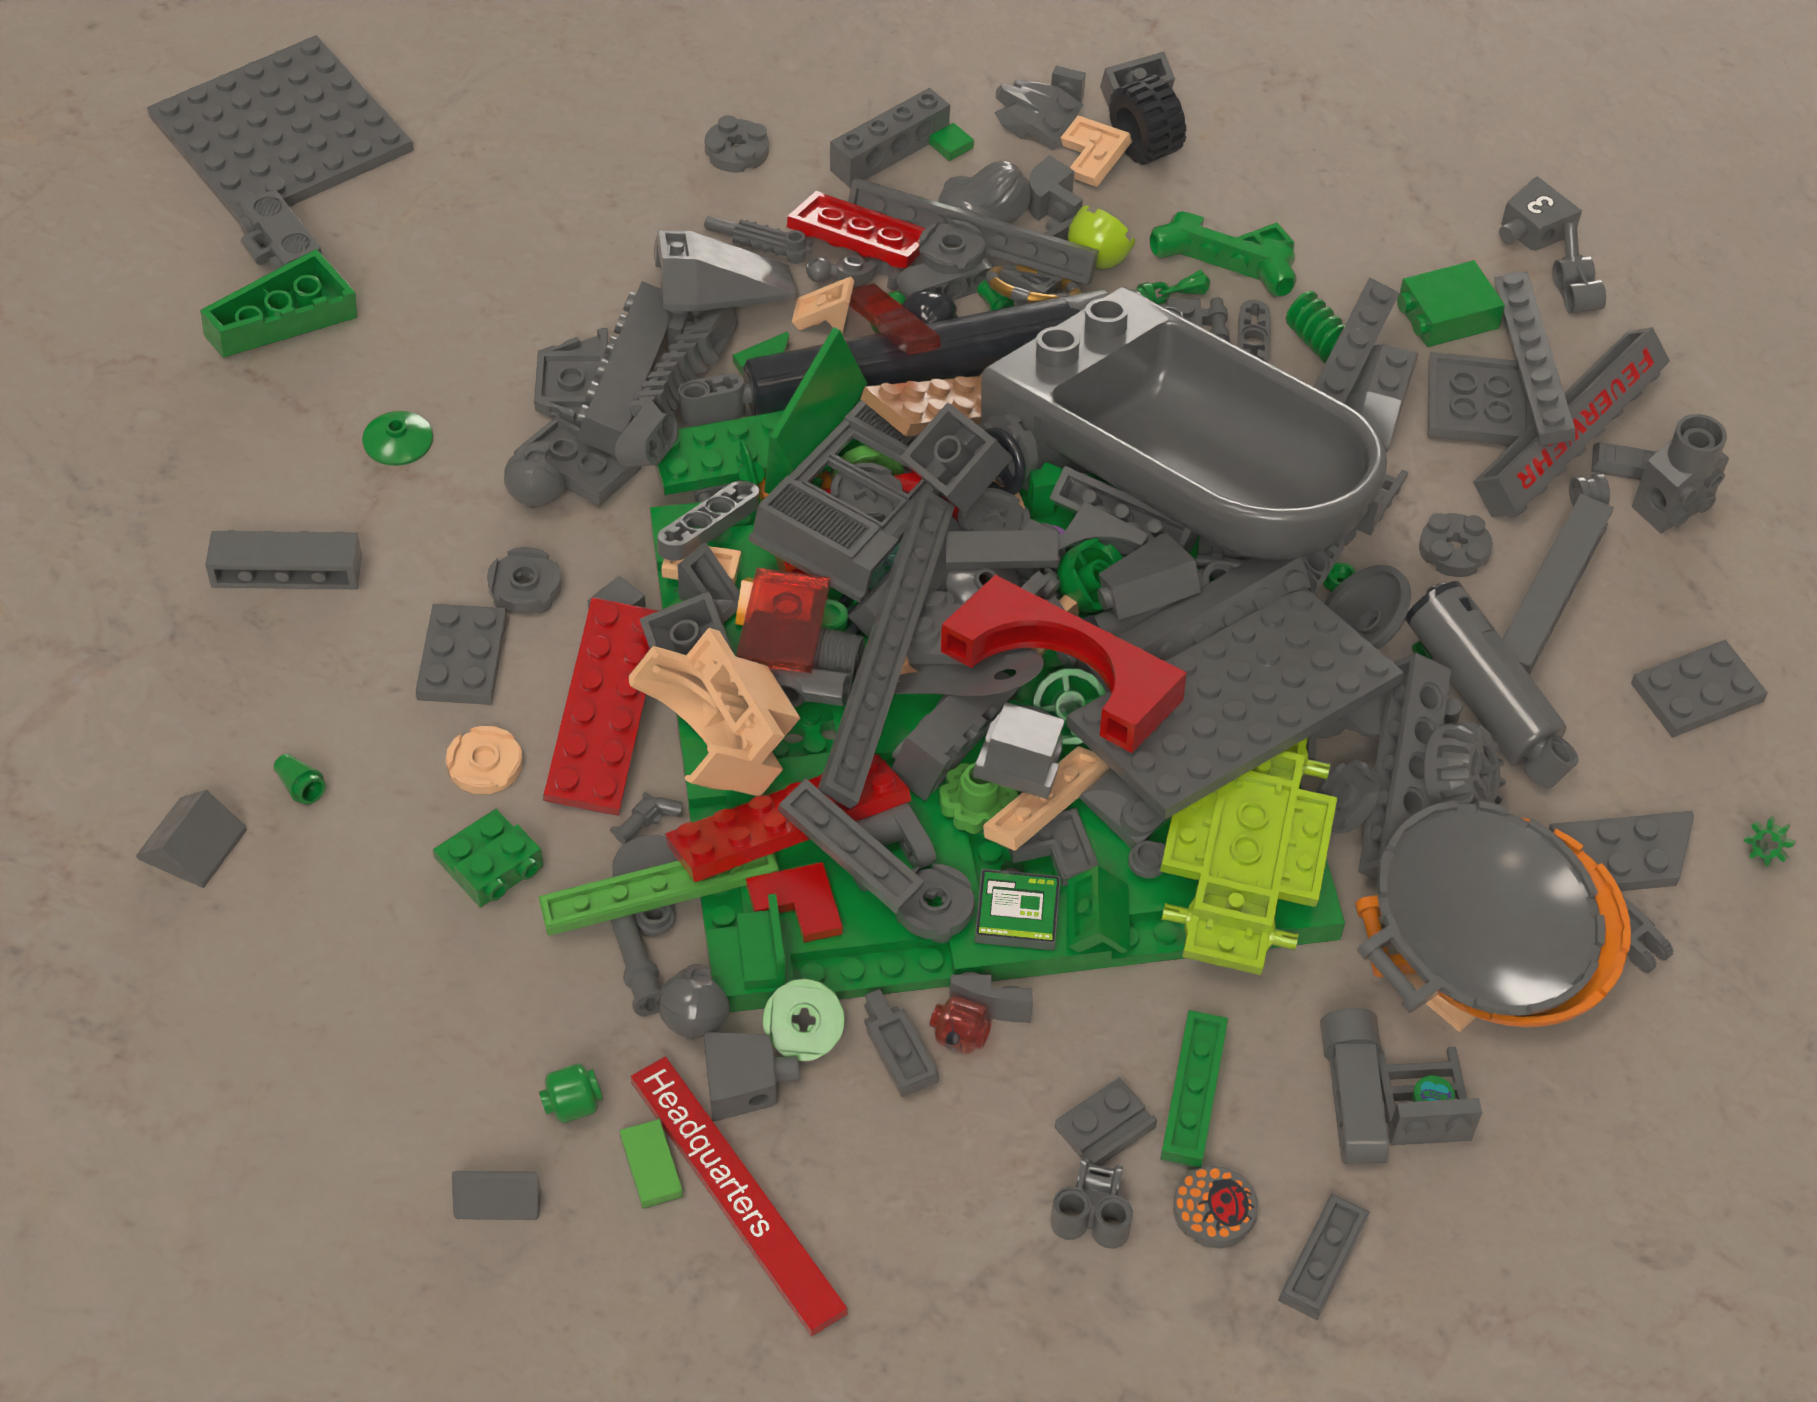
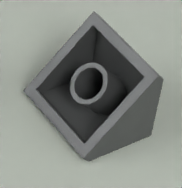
(193, 838)

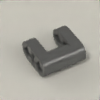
(903, 827)

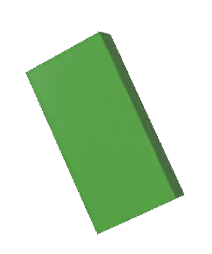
(651, 1163)

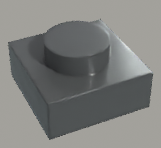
(1070, 81)

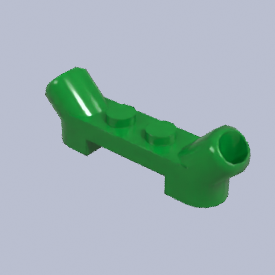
(1188, 237)

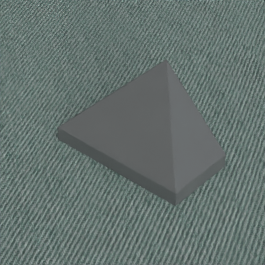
(704, 573)

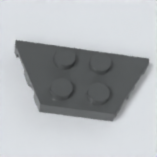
(566, 375)
(1636, 849)

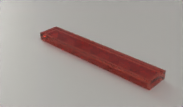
(893, 320)

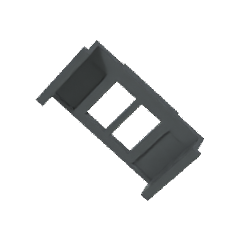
(826, 533)

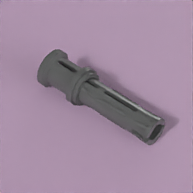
(640, 972)

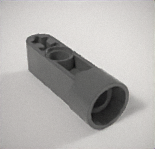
(1352, 1049)

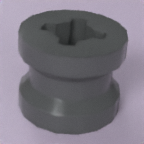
(1594, 487)

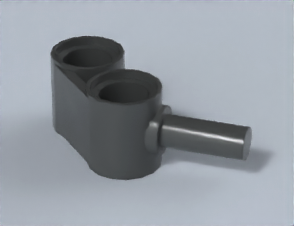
(1576, 276)

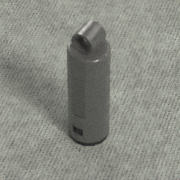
(1493, 683)

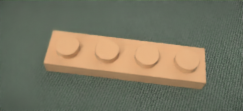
(1031, 813)

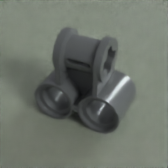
(1094, 1200)

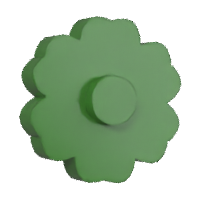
(972, 799)

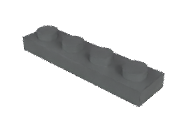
(850, 846)

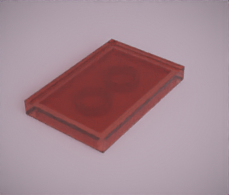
(784, 619)

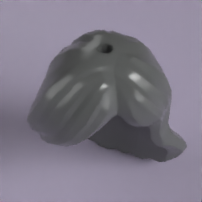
(994, 192)

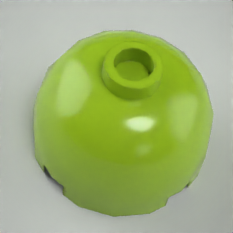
(1102, 233)

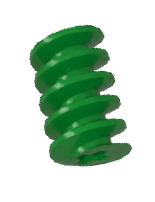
(1314, 323)

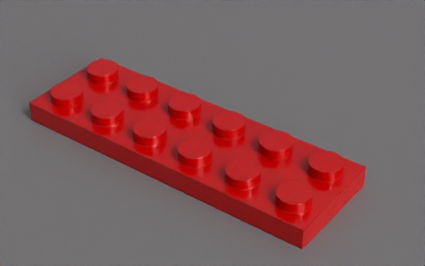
(600, 711)
(759, 829)

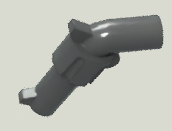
(645, 813)

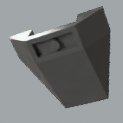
(716, 275)

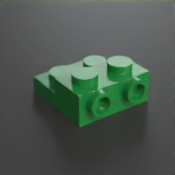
(489, 857)

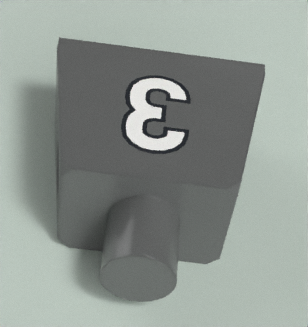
(1537, 216)

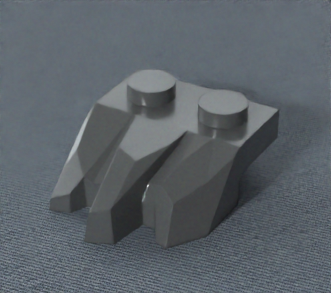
(1036, 109)

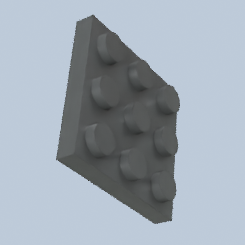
(1476, 399)

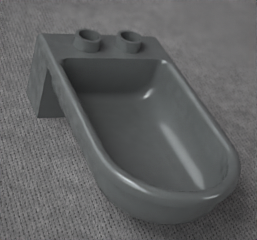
(1192, 427)

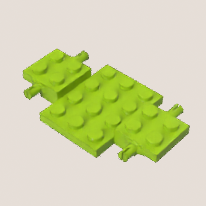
(1248, 849)

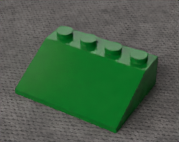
(817, 407)

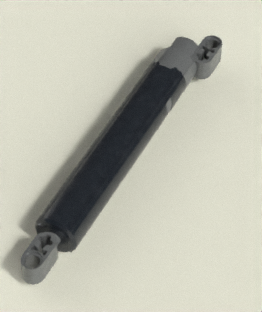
(966, 350)

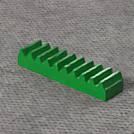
(1194, 1089)

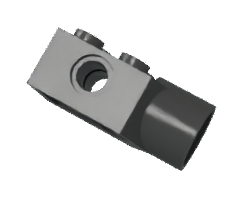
(1683, 473)

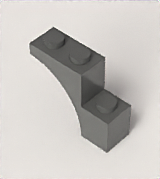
(1088, 524)

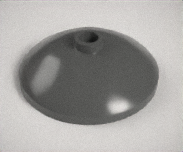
(1373, 602)

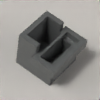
(1021, 751)

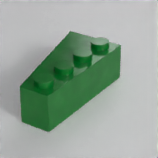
(280, 306)

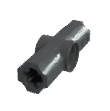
(819, 687)

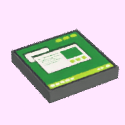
(1017, 909)

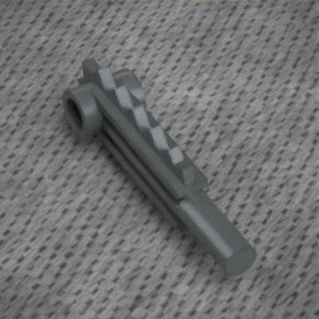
(787, 244)

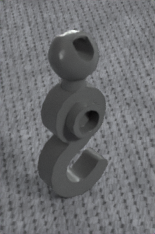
(820, 270)

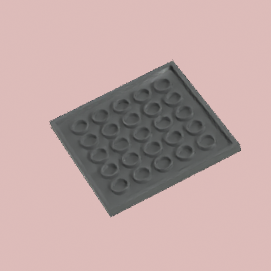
(280, 125)

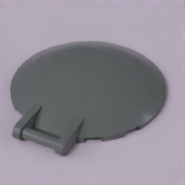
(1485, 911)

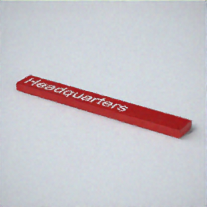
(739, 1197)

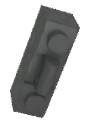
(274, 225)

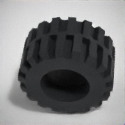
(1151, 116)

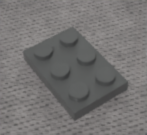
(461, 654)
(1699, 688)

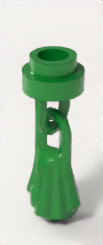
(1196, 284)

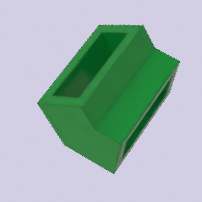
(1040, 489)

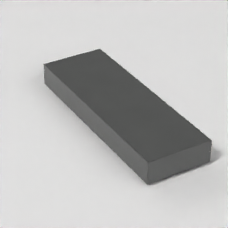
(1002, 549)
(1324, 1256)

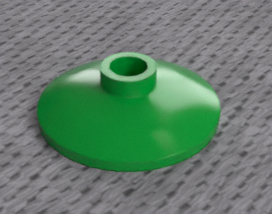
(397, 438)

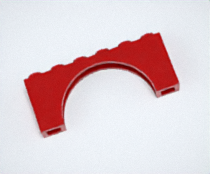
(1009, 618)

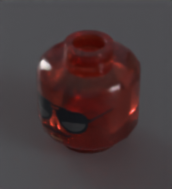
(961, 1024)

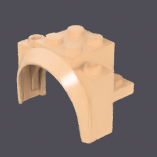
(730, 706)

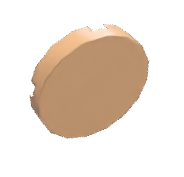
(484, 760)

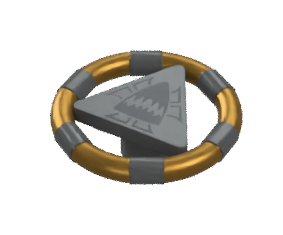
(1029, 283)

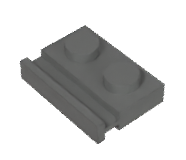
(1105, 1123)

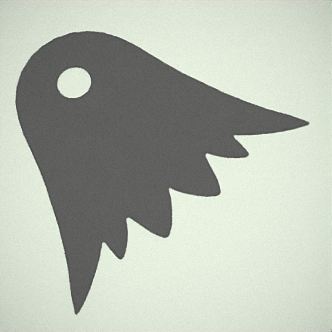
(976, 680)

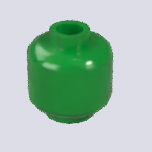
(571, 1093)

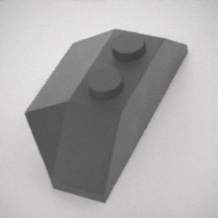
(1383, 387)

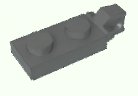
(898, 1045)

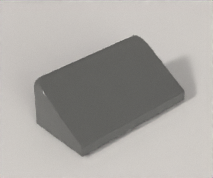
(496, 1195)

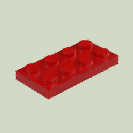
(857, 229)

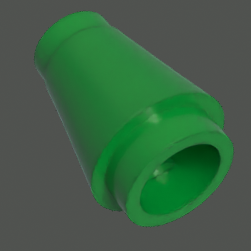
(301, 780)

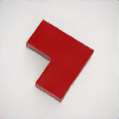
(805, 892)

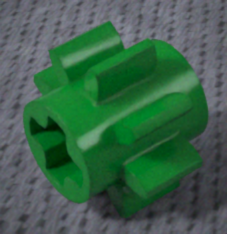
(1761, 847)

